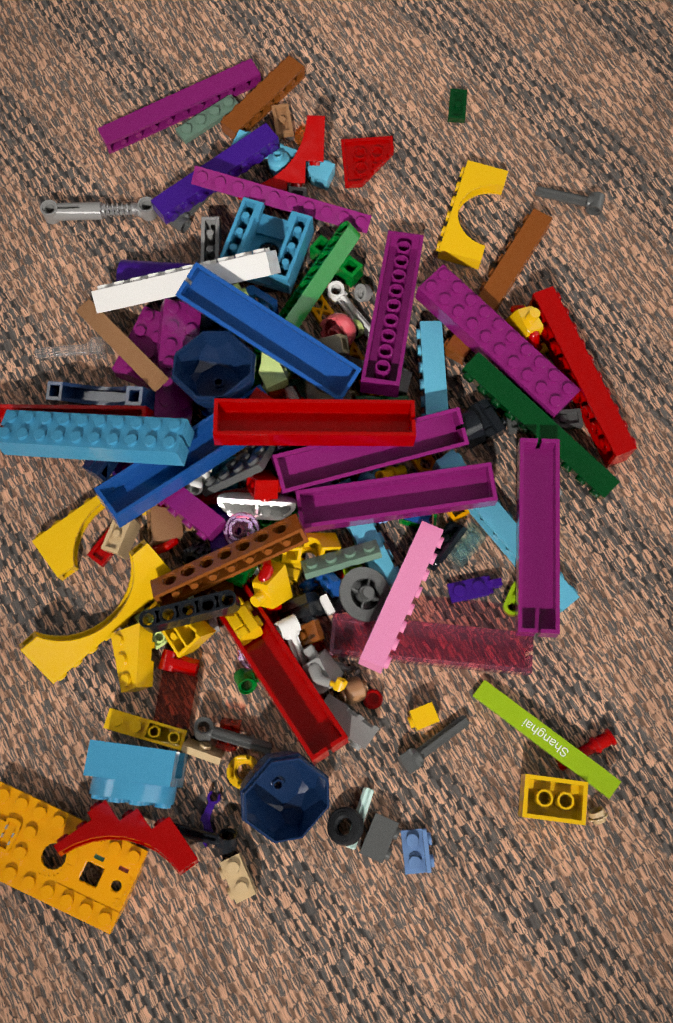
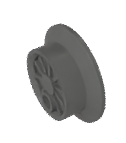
(363, 593)

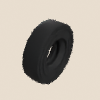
(355, 832)

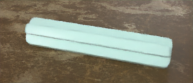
(362, 807)

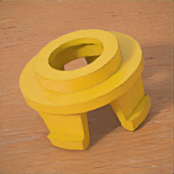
(231, 770)

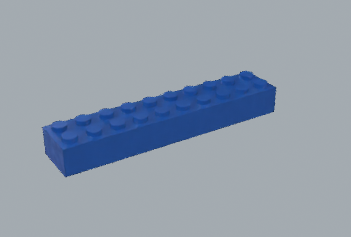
(268, 332)
(146, 485)

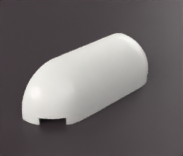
(243, 502)

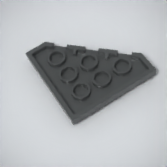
(246, 464)

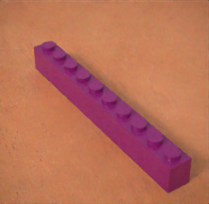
(179, 106)
(278, 198)

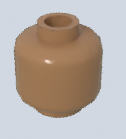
(354, 691)

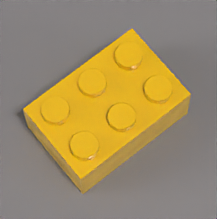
(553, 799)

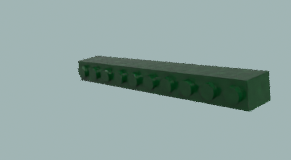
(539, 425)

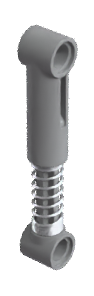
(95, 210)

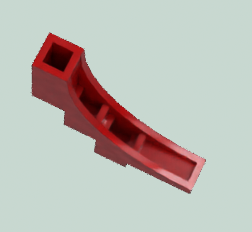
(309, 151)
(104, 826)

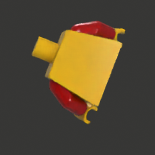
(528, 325)
(271, 586)

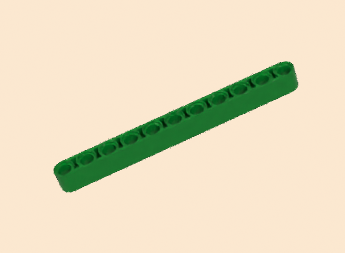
(316, 280)

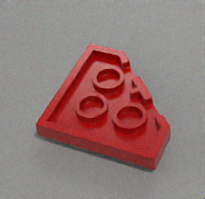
(364, 158)

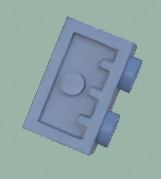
(416, 851)

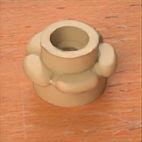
(597, 815)

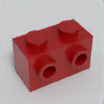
(263, 486)

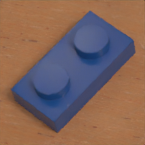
(330, 583)

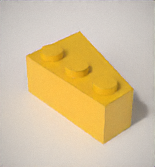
(186, 638)
(133, 658)

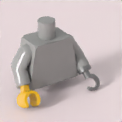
(324, 671)

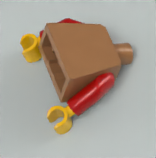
(163, 529)

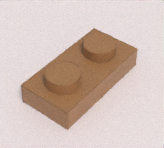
(282, 120)

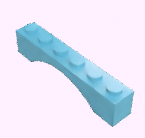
(318, 176)

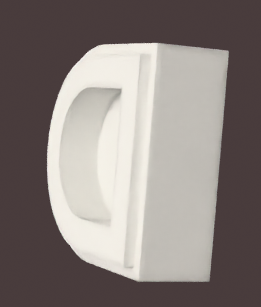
(326, 604)

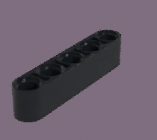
(180, 609)

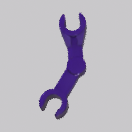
(205, 818)

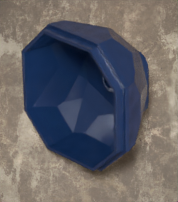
(212, 360)
(290, 807)

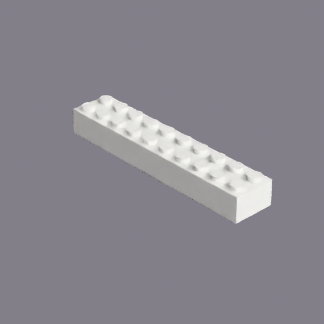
(167, 283)

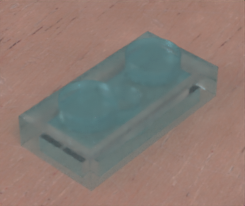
(466, 547)

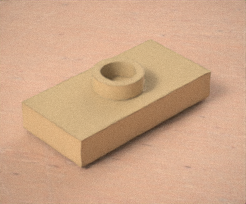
(203, 750)

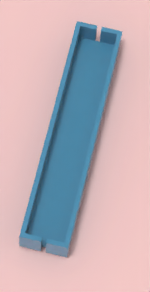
(96, 437)

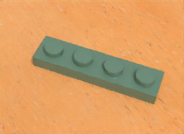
(205, 119)
(341, 559)

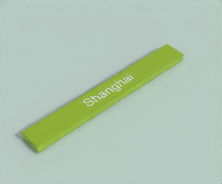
(547, 739)

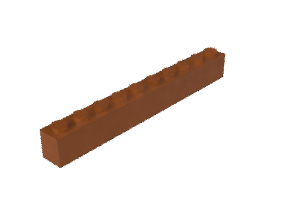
(506, 273)

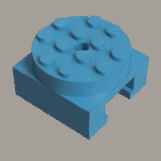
(134, 773)

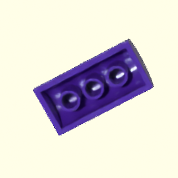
(134, 268)

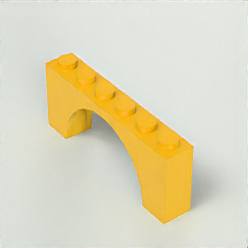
(475, 181)

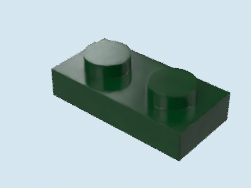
(457, 105)

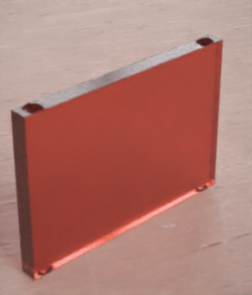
(175, 700)

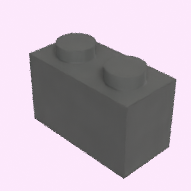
(379, 837)

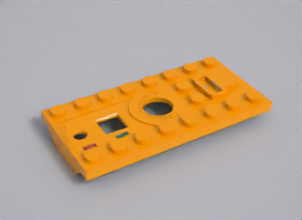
(31, 826)

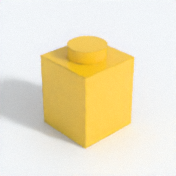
(422, 716)

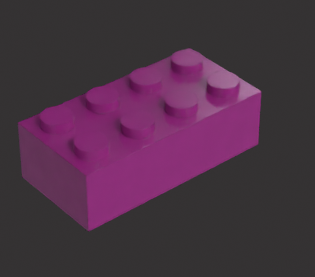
(145, 337)

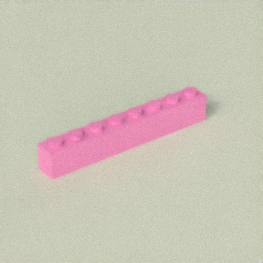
(400, 598)

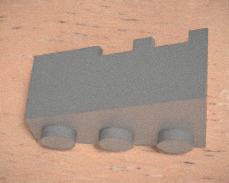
(355, 726)

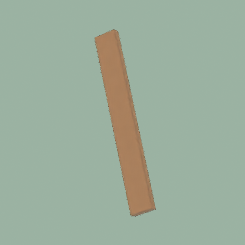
(123, 345)

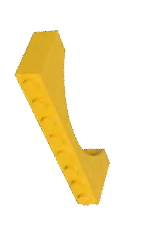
(61, 542)
(58, 654)

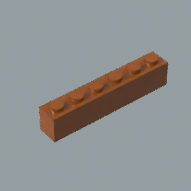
(267, 93)

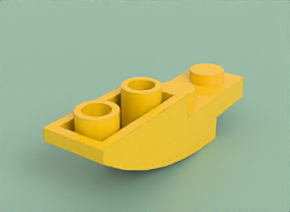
(145, 729)

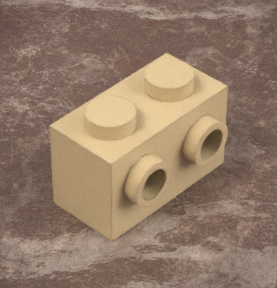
(238, 878)

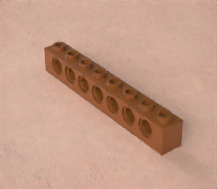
(229, 561)

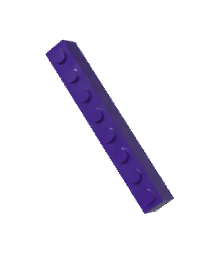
(232, 161)

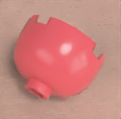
(339, 323)

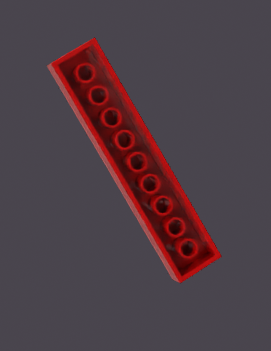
(572, 359)

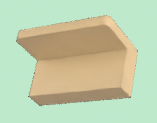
(120, 540)

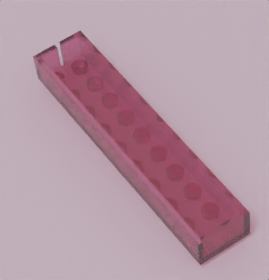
(440, 645)

